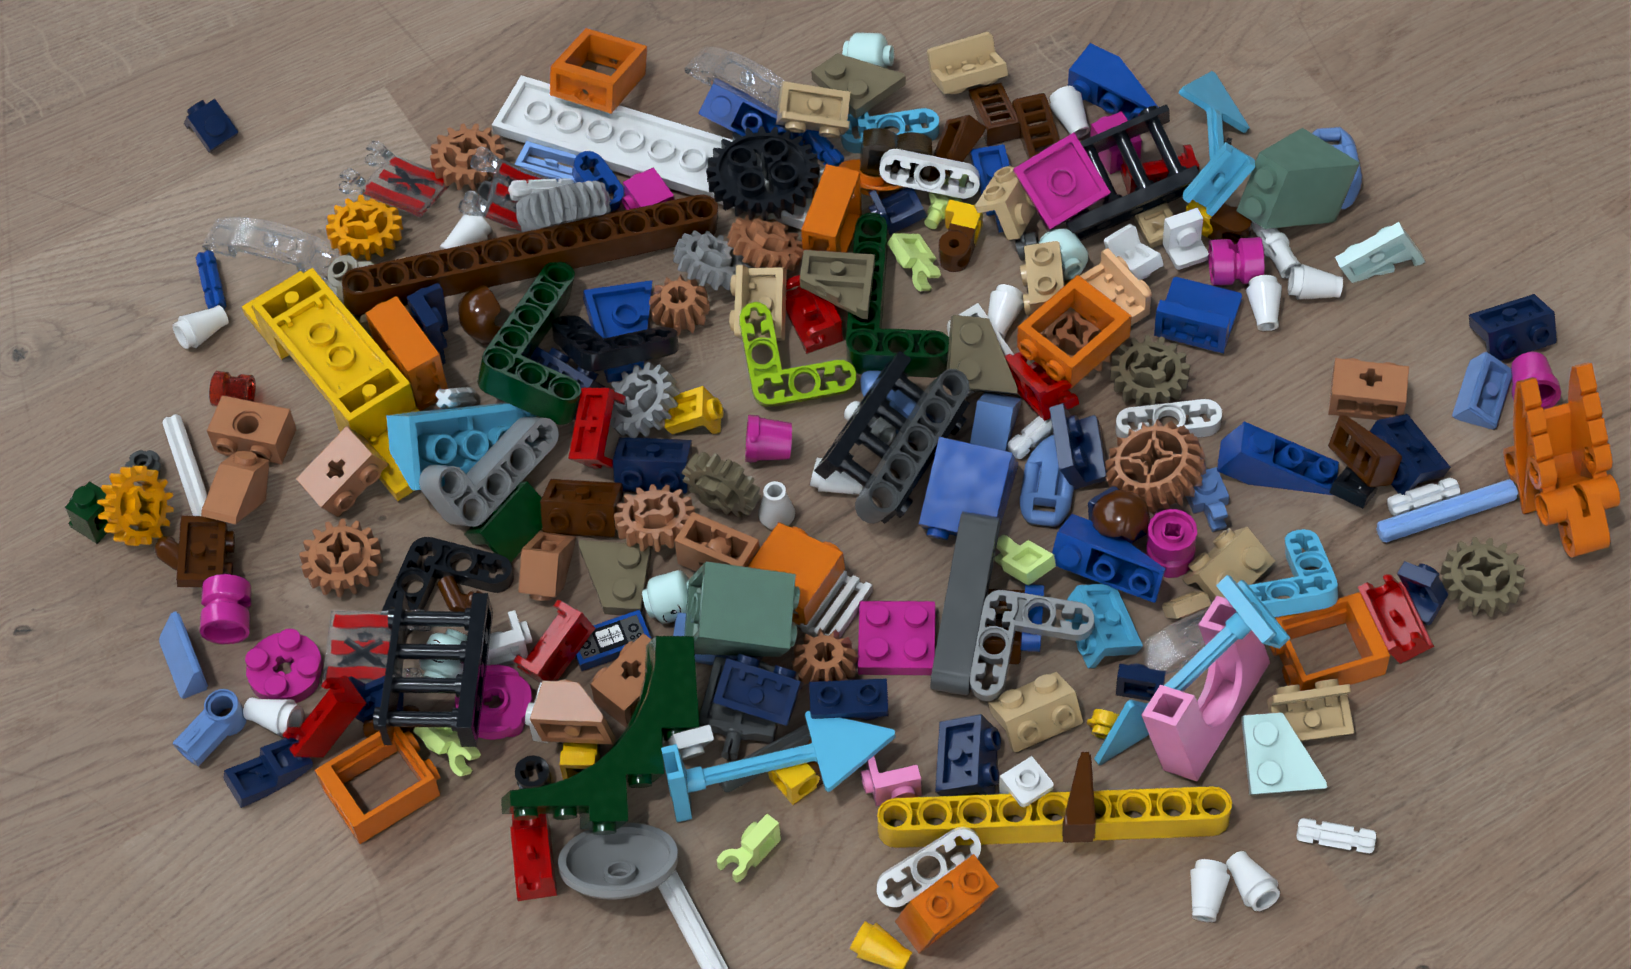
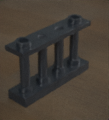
(1147, 193)
(858, 432)
(466, 686)

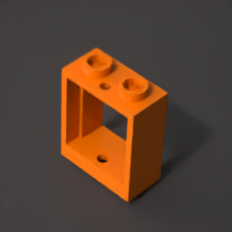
(604, 91)
(833, 211)
(1093, 306)
(408, 350)
(1356, 616)
(364, 756)
(946, 903)

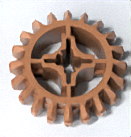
(1151, 461)

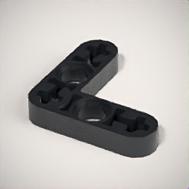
(597, 354)
(440, 566)

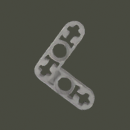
(1018, 620)

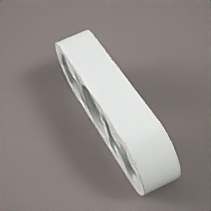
(902, 177)
(1176, 409)
(898, 874)

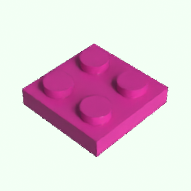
(1061, 181)
(896, 637)

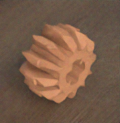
(679, 304)
(814, 652)

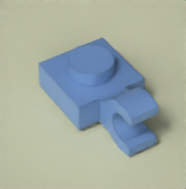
(1211, 499)

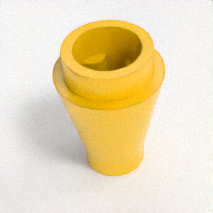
(879, 947)

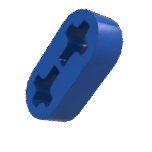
(601, 173)
(1029, 641)

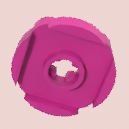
(279, 649)
(515, 694)

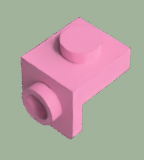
(891, 784)

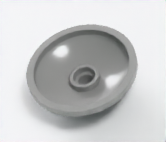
(618, 863)

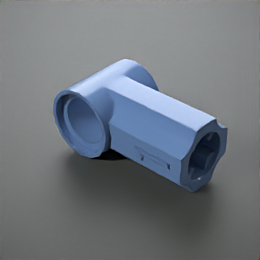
(209, 728)

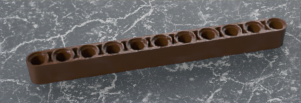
(527, 253)

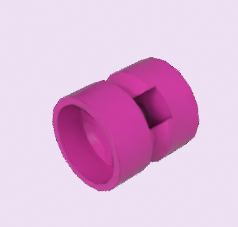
(1235, 261)
(1172, 541)
(226, 609)

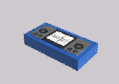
(610, 638)

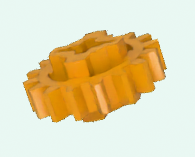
(364, 228)
(135, 505)

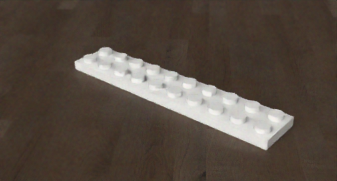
(625, 139)

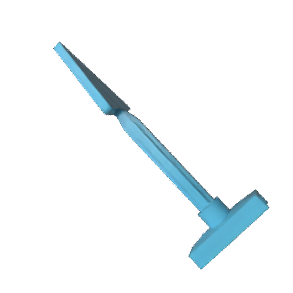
(1227, 164)
(1249, 616)
(836, 745)

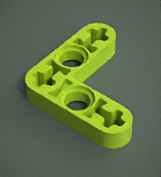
(773, 371)

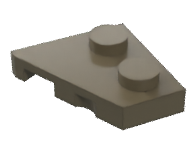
(865, 81)
(839, 278)
(979, 355)
(617, 574)

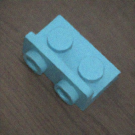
(1113, 627)

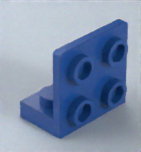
(1197, 314)

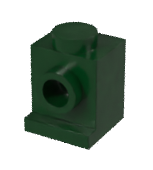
(83, 510)

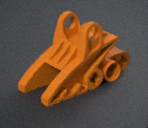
(1563, 461)

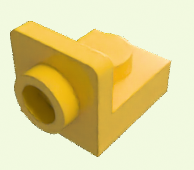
(695, 409)

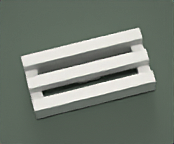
(851, 584)

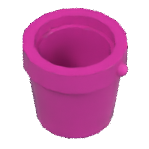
(1537, 366)
(767, 439)

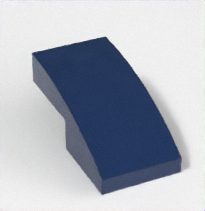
(266, 773)

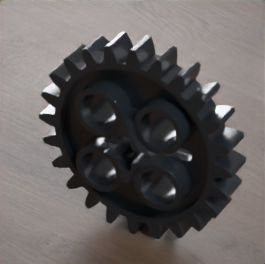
(740, 182)

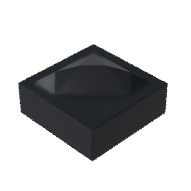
(1352, 489)

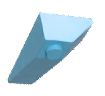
(447, 437)

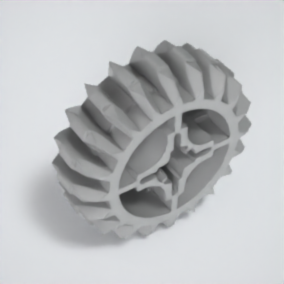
(563, 205)

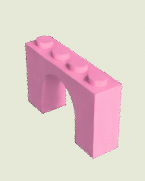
(1191, 730)

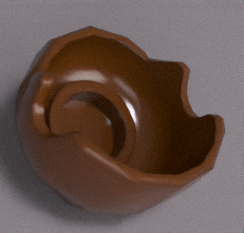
(477, 314)
(1121, 515)

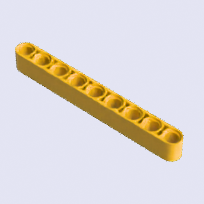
(1037, 828)

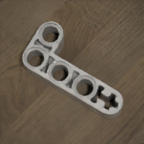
(529, 443)

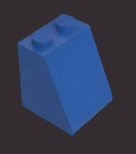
(965, 480)

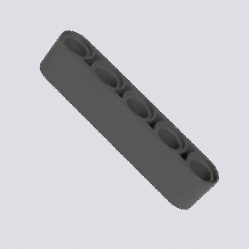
(900, 454)
(964, 602)

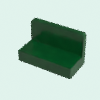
(511, 524)

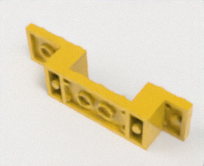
(339, 358)

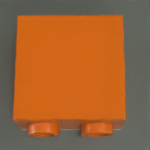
(813, 562)

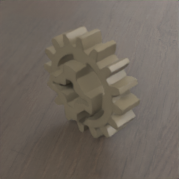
(1150, 371)
(721, 484)
(1483, 575)

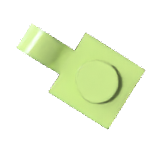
(914, 253)
(1024, 561)
(445, 741)
(755, 843)

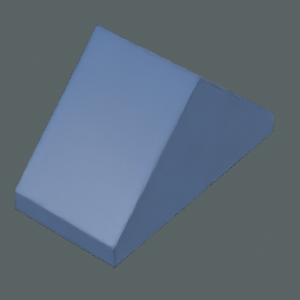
(994, 420)

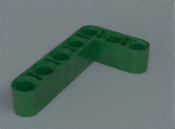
(881, 343)
(506, 363)

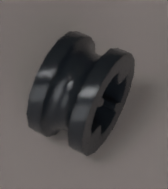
(531, 763)

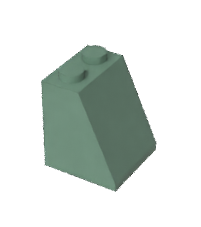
(1297, 183)
(741, 610)

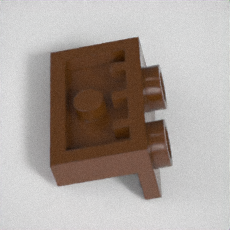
(580, 507)
(203, 550)

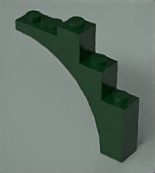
(600, 792)

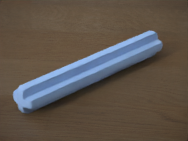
(1447, 510)

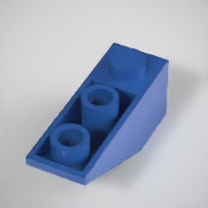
(1108, 83)
(739, 110)
(1274, 462)
(1106, 559)

